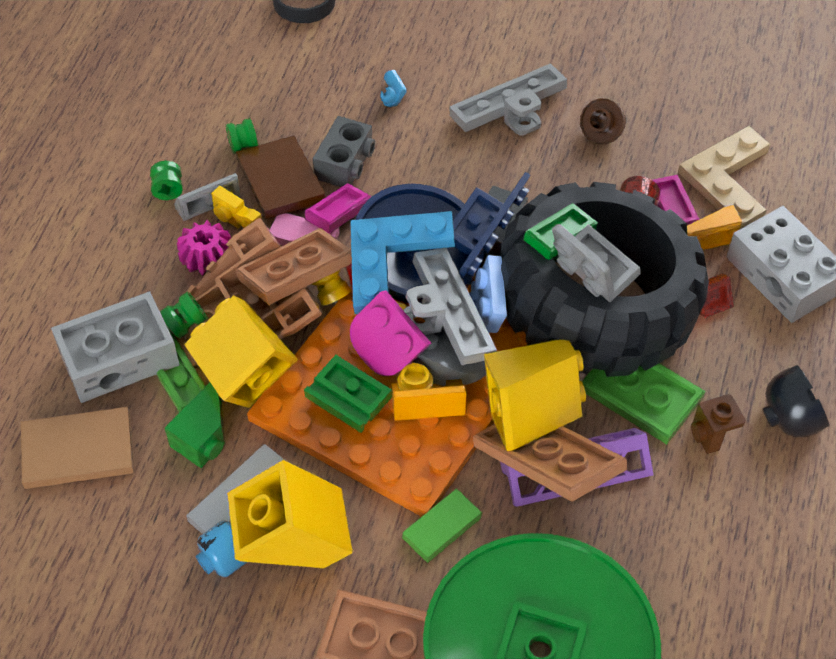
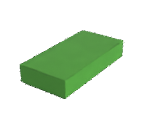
(441, 525)

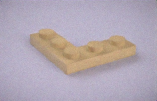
(711, 169)

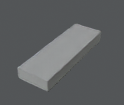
(215, 505)

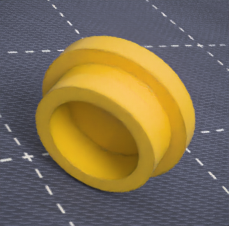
(415, 377)

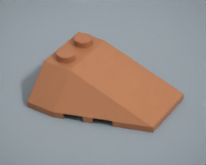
(221, 282)

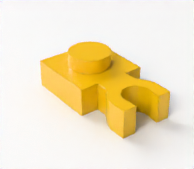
(232, 209)

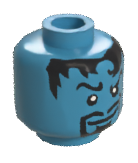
(218, 550)

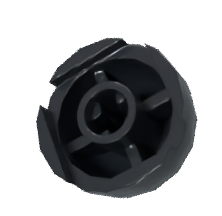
(794, 405)

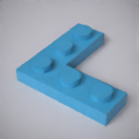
(378, 236)

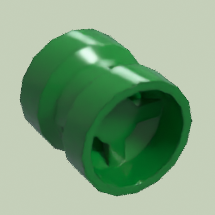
(188, 310)

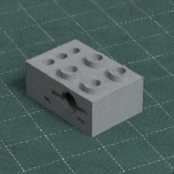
(785, 263)
(115, 346)

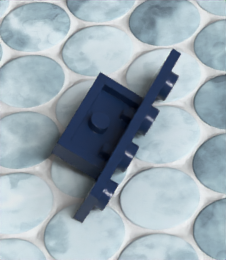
(479, 220)

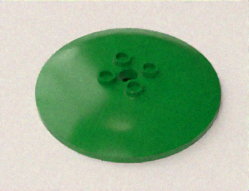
(539, 592)

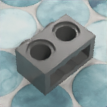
(343, 152)

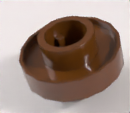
(602, 121)

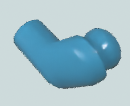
(395, 91)

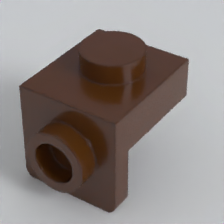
(714, 419)

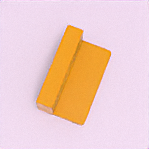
(431, 402)

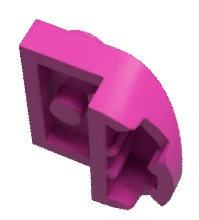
(386, 336)

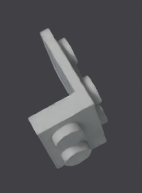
(595, 260)

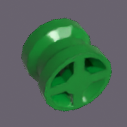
(241, 135)
(166, 180)

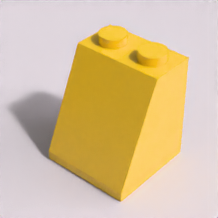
(239, 352)
(534, 390)
(289, 519)

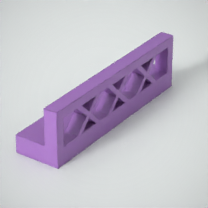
(618, 442)

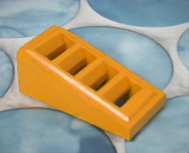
(716, 228)

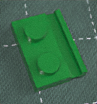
(348, 393)

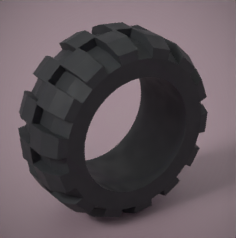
(628, 329)

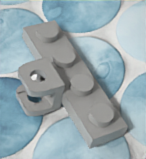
(513, 100)
(447, 305)

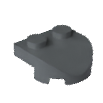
(444, 363)

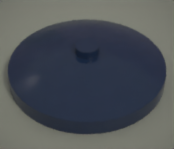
(412, 200)

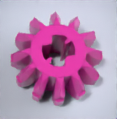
(202, 245)

